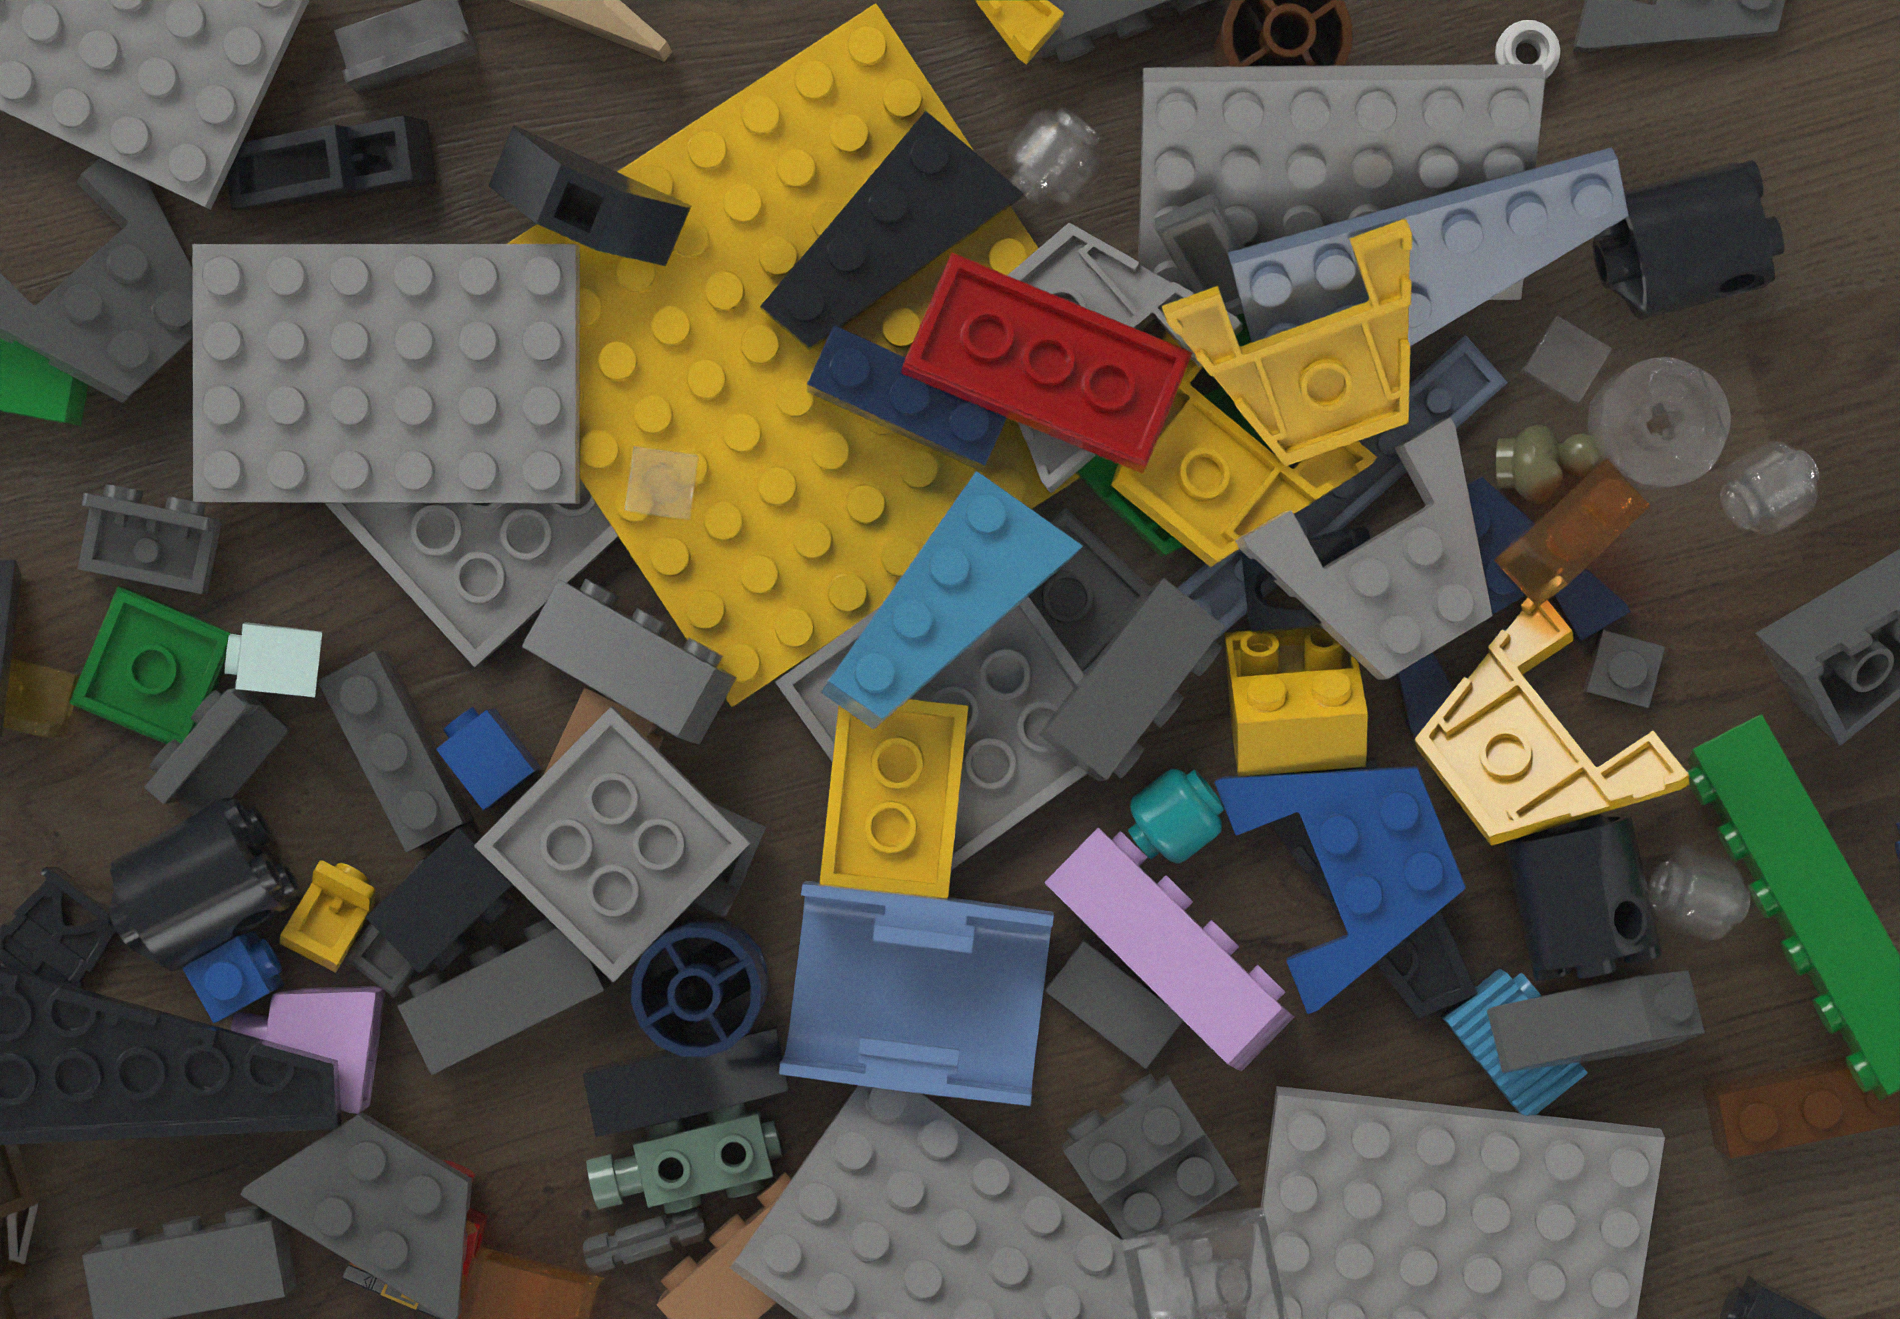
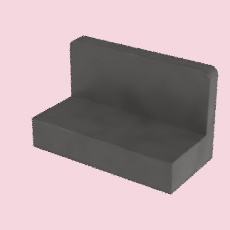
(404, 43)

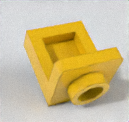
(330, 914)

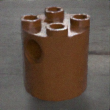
(1258, 28)

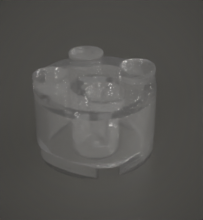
(1663, 386)

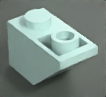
(274, 659)

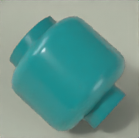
(1175, 816)

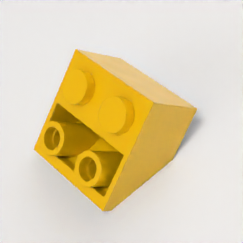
(1294, 702)

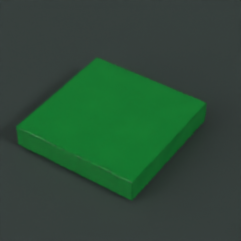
(151, 667)

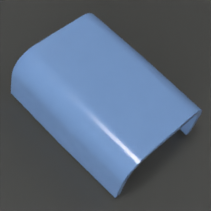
(918, 993)

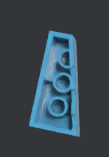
(959, 585)

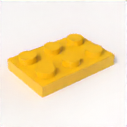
(895, 800)

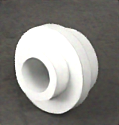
(1535, 34)

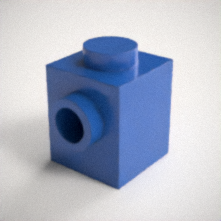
(486, 756)
(235, 975)

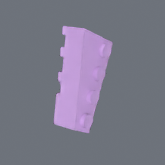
(1169, 949)

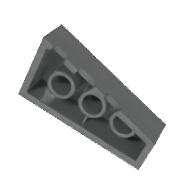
(1842, 650)

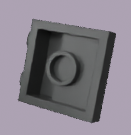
(1148, 1159)

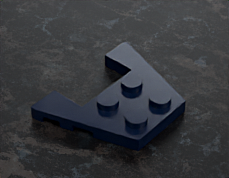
(1584, 602)

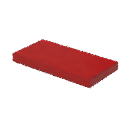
(1046, 363)

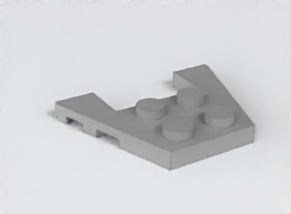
(1108, 283)
(1406, 585)

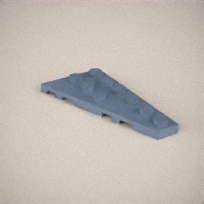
(1461, 253)

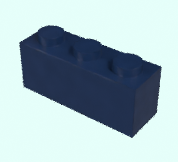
(870, 384)

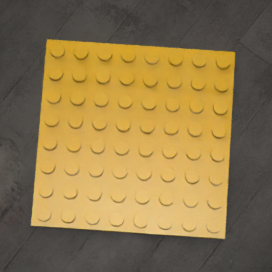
(794, 500)

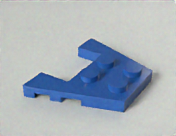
(1376, 851)

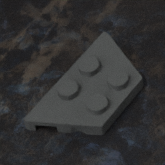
(378, 1208)

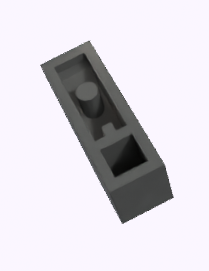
(1597, 1022)

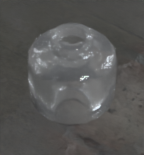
(1053, 155)
(1769, 488)
(1699, 895)

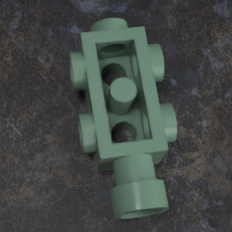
(701, 1155)

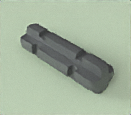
(644, 1239)

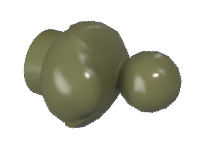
(1534, 461)

